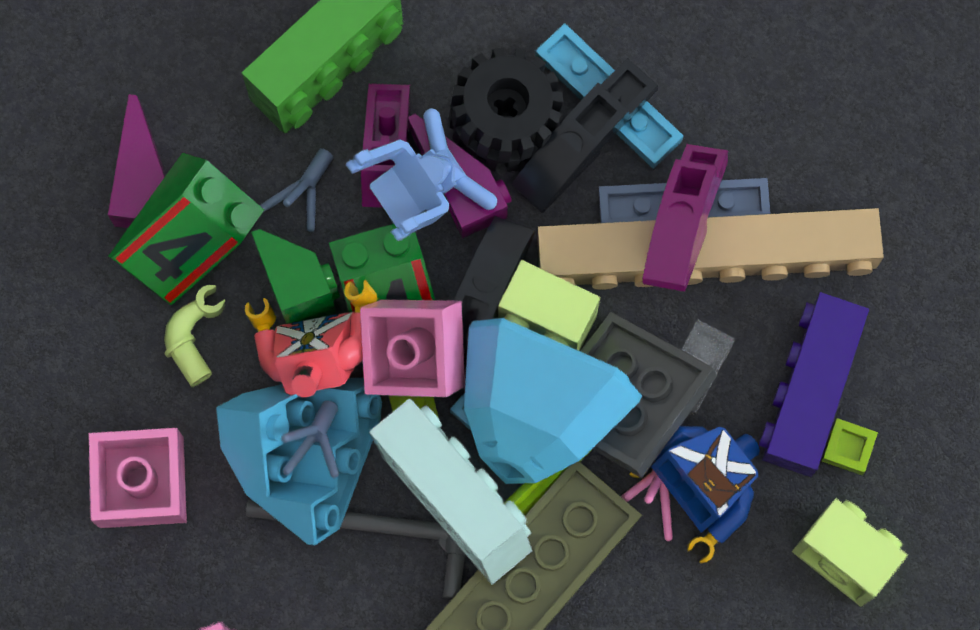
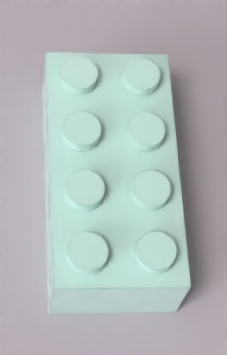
(452, 491)

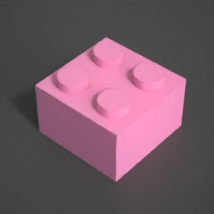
(412, 347)
(137, 478)

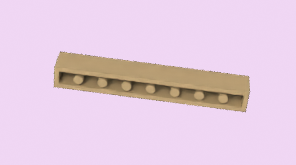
(731, 249)

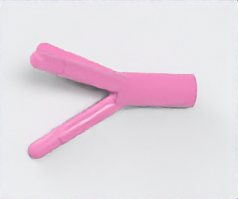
(655, 483)

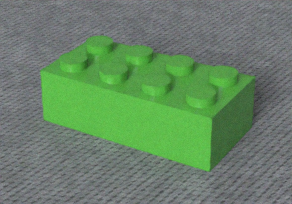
(318, 55)

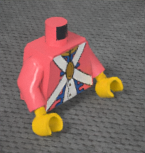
(313, 351)

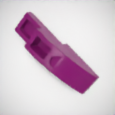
(683, 217)

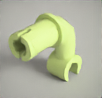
(180, 341)

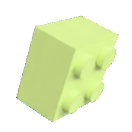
(549, 306)
(850, 551)

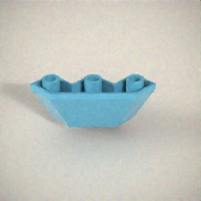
(537, 400)
(308, 498)

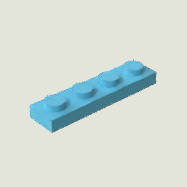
(582, 69)

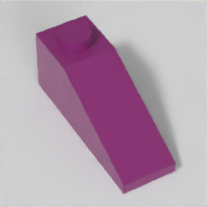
(384, 123)
(137, 167)
(466, 214)

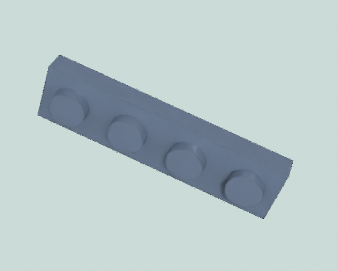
(643, 201)

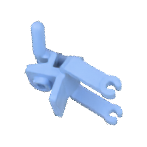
(419, 181)

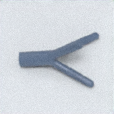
(306, 182)
(314, 433)

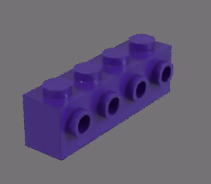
(815, 384)

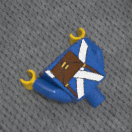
(709, 479)

